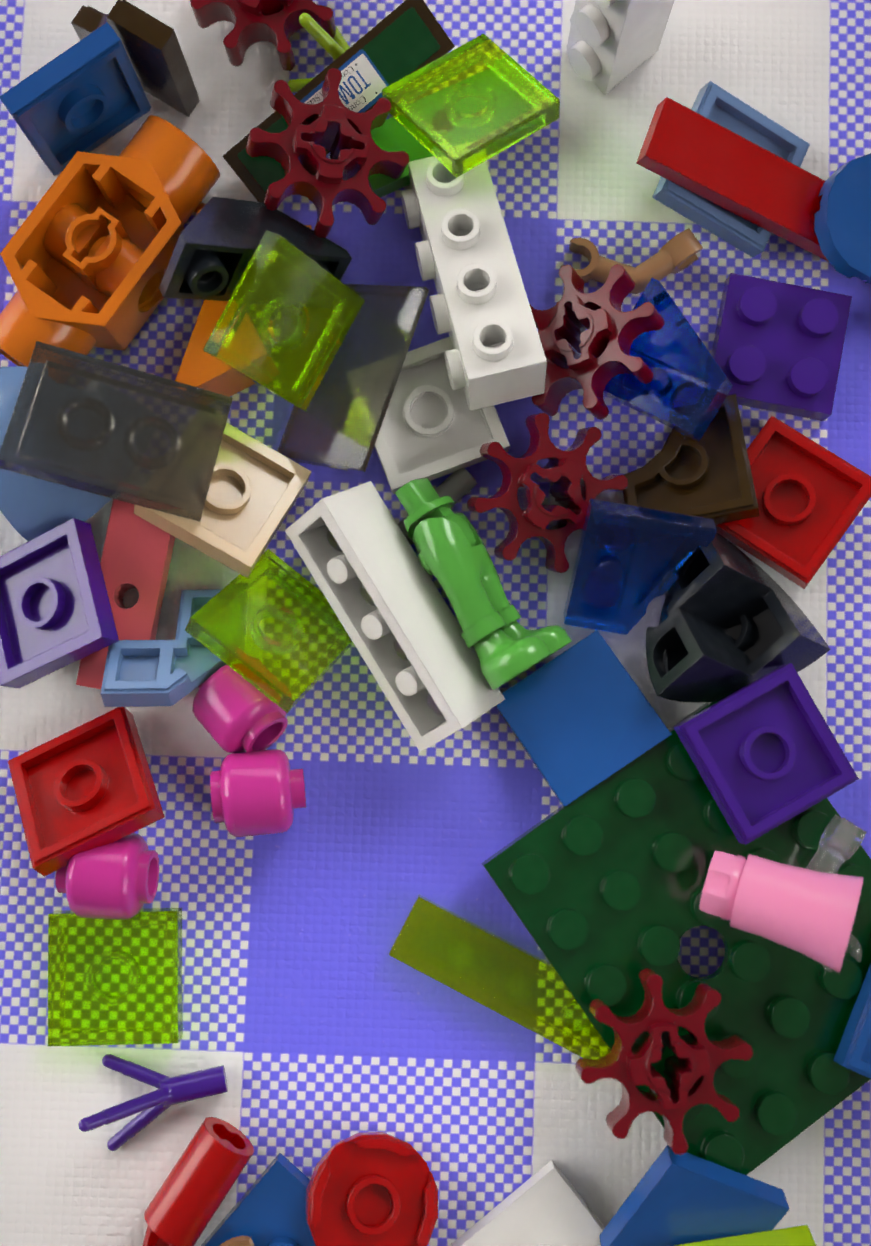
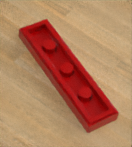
(733, 173)

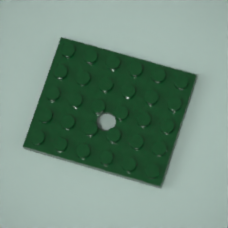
(620, 884)

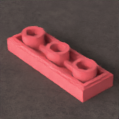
(132, 557)

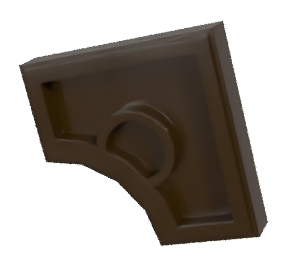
(151, 49)
(701, 476)

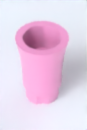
(784, 904)

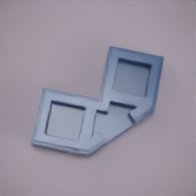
(160, 670)

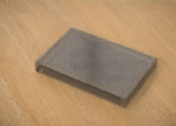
(115, 432)

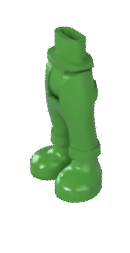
(465, 571)

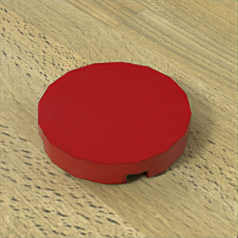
(372, 1194)

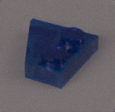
(686, 378)
(627, 562)

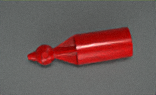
(197, 1184)

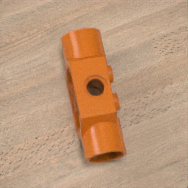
(101, 244)

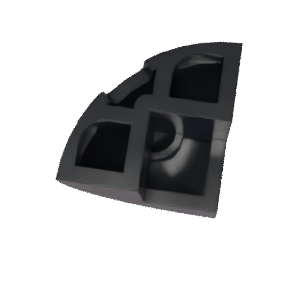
(725, 628)

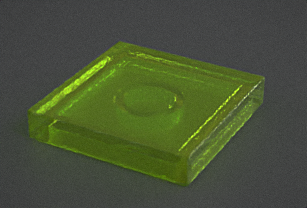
(471, 104)
(284, 321)
(272, 630)
(115, 979)

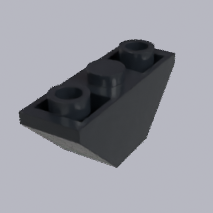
(222, 241)

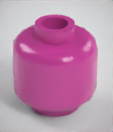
(237, 713)
(256, 793)
(110, 879)

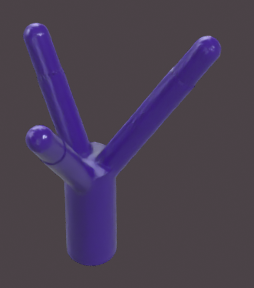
(170, 1092)

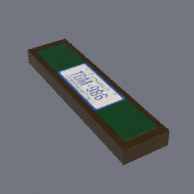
(384, 55)

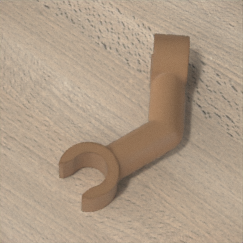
(672, 258)

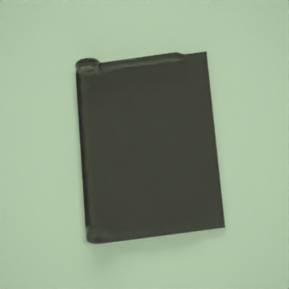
(358, 386)

